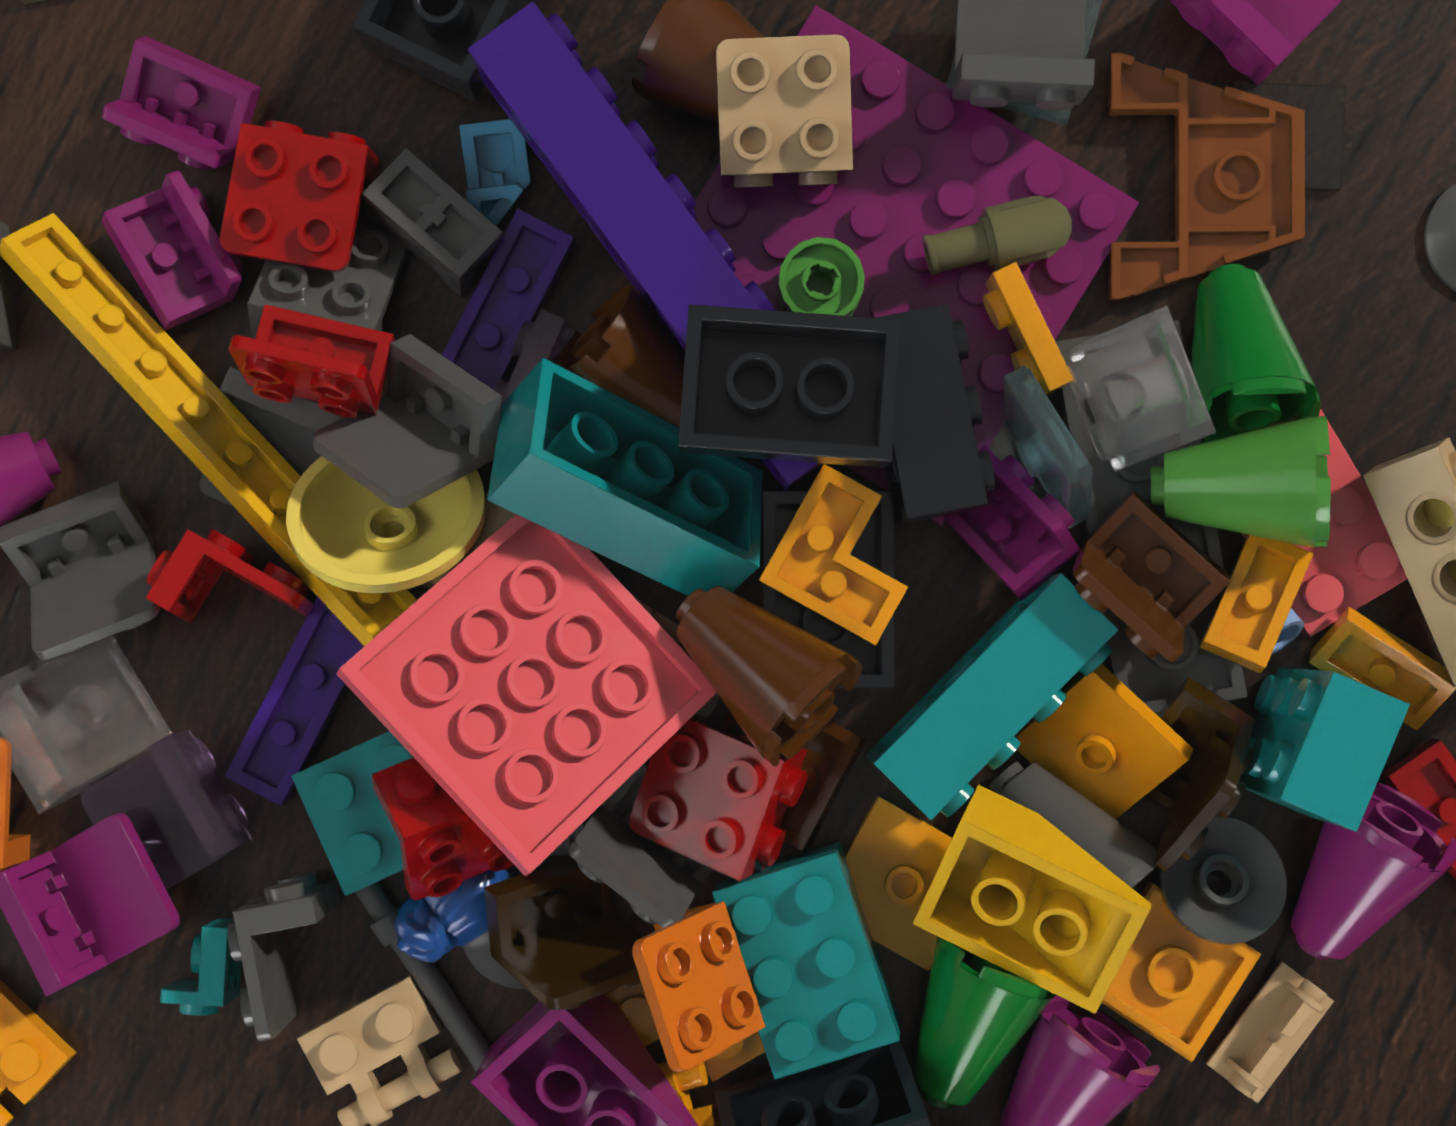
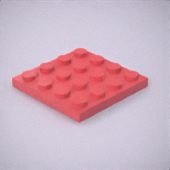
(528, 686)

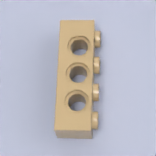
(1422, 548)

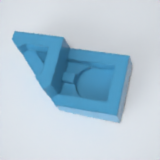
(494, 166)

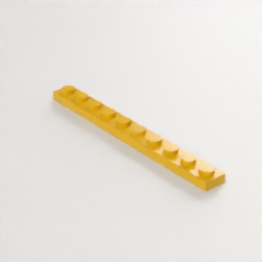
(180, 402)

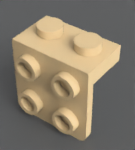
(784, 108)

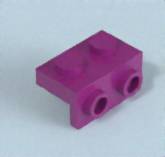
(182, 104)
(174, 251)
(1016, 531)

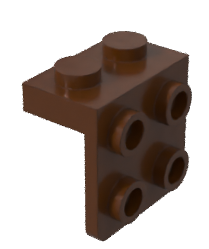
(1147, 576)

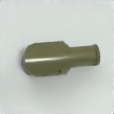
(1004, 234)

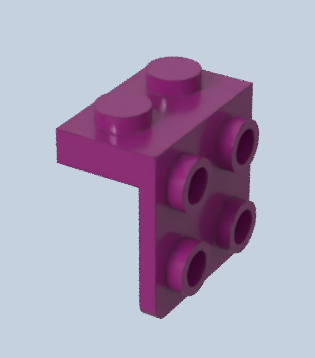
(1255, 32)
(86, 903)

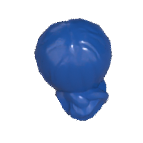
(438, 924)

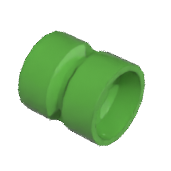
(820, 278)

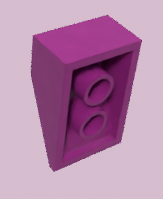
(578, 1071)

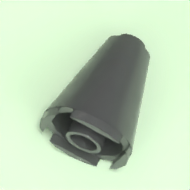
(1079, 819)

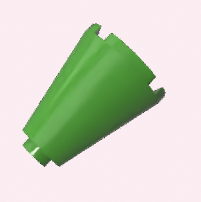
(1253, 483)

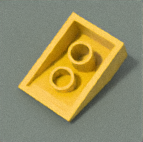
(1032, 901)

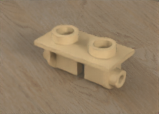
(1269, 1032)

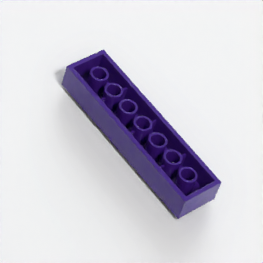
(614, 178)

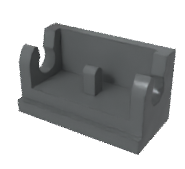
(431, 221)

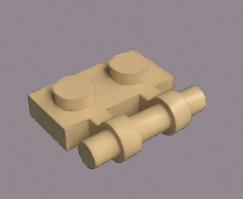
(370, 1035)

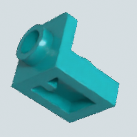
(217, 971)

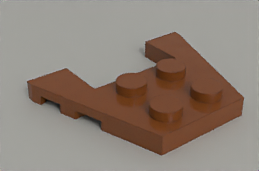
(1233, 176)

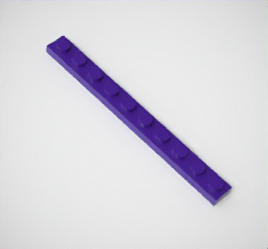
(307, 682)

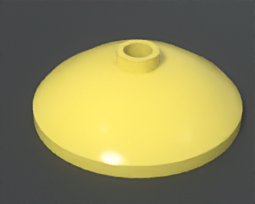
(371, 547)

